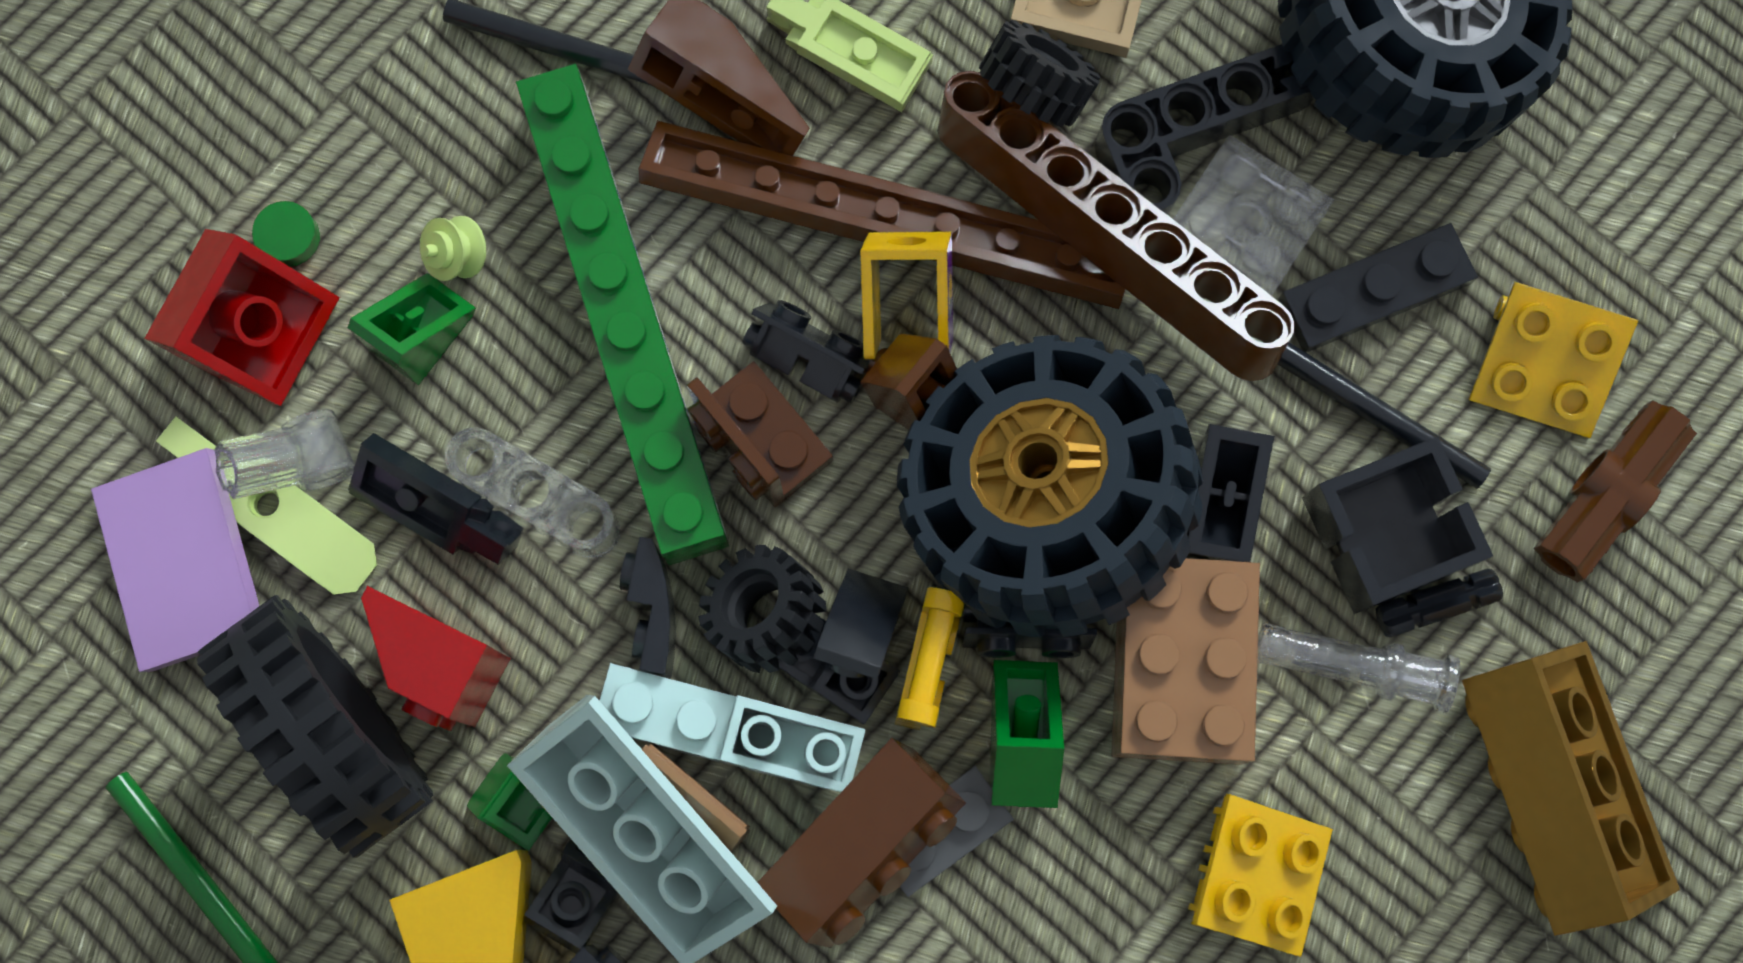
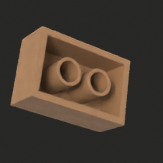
(1190, 667)

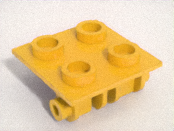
(1552, 359)
(1261, 875)

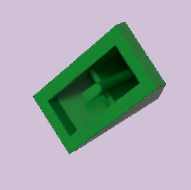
(413, 326)

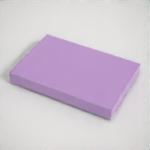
(175, 558)

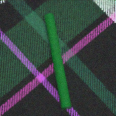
(188, 870)

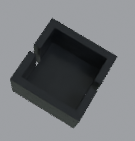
(1389, 528)

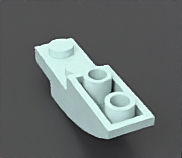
(733, 729)

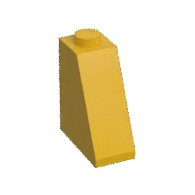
(469, 914)

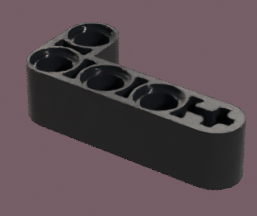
(1214, 113)

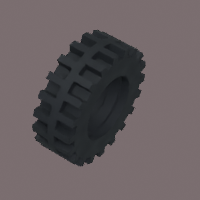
(314, 727)

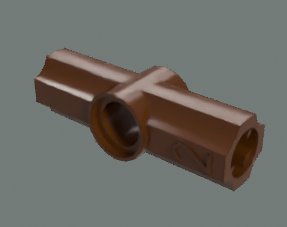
(1615, 491)

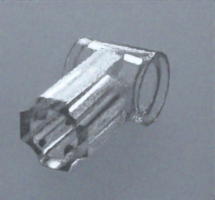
(301, 452)

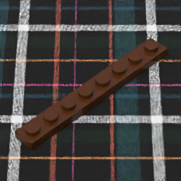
(857, 204)

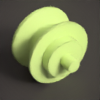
(452, 248)

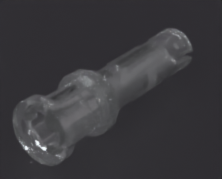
(1385, 670)

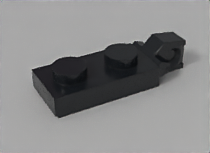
(430, 502)

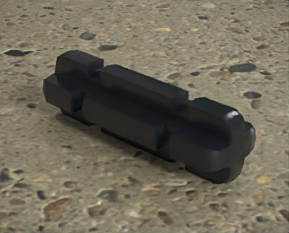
(1439, 602)

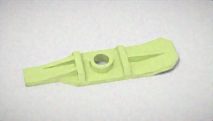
(297, 530)

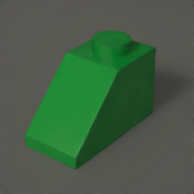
(1026, 734)

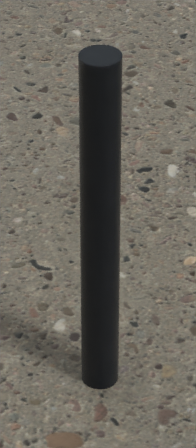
(539, 38)
(1377, 411)

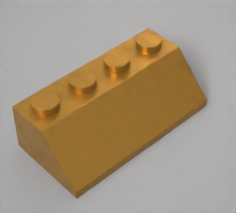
(1570, 790)

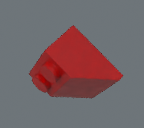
(242, 316)
(432, 664)

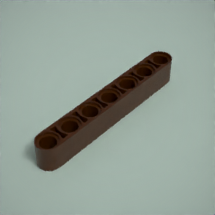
(1079, 199)

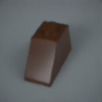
(907, 375)

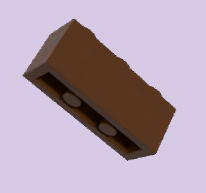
(862, 845)

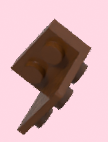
(764, 434)

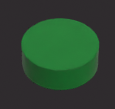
(286, 232)

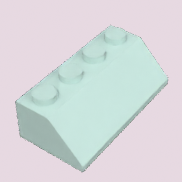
(640, 832)

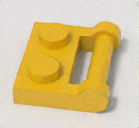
(932, 642)

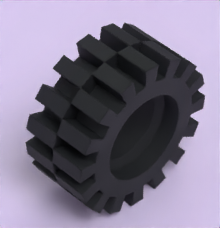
(1039, 73)
(785, 625)

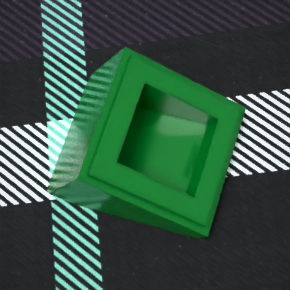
(509, 805)

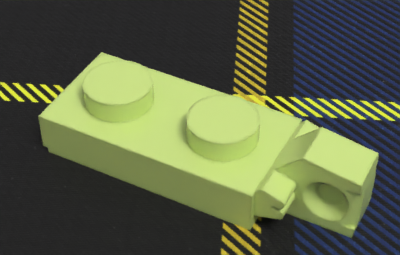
(853, 47)

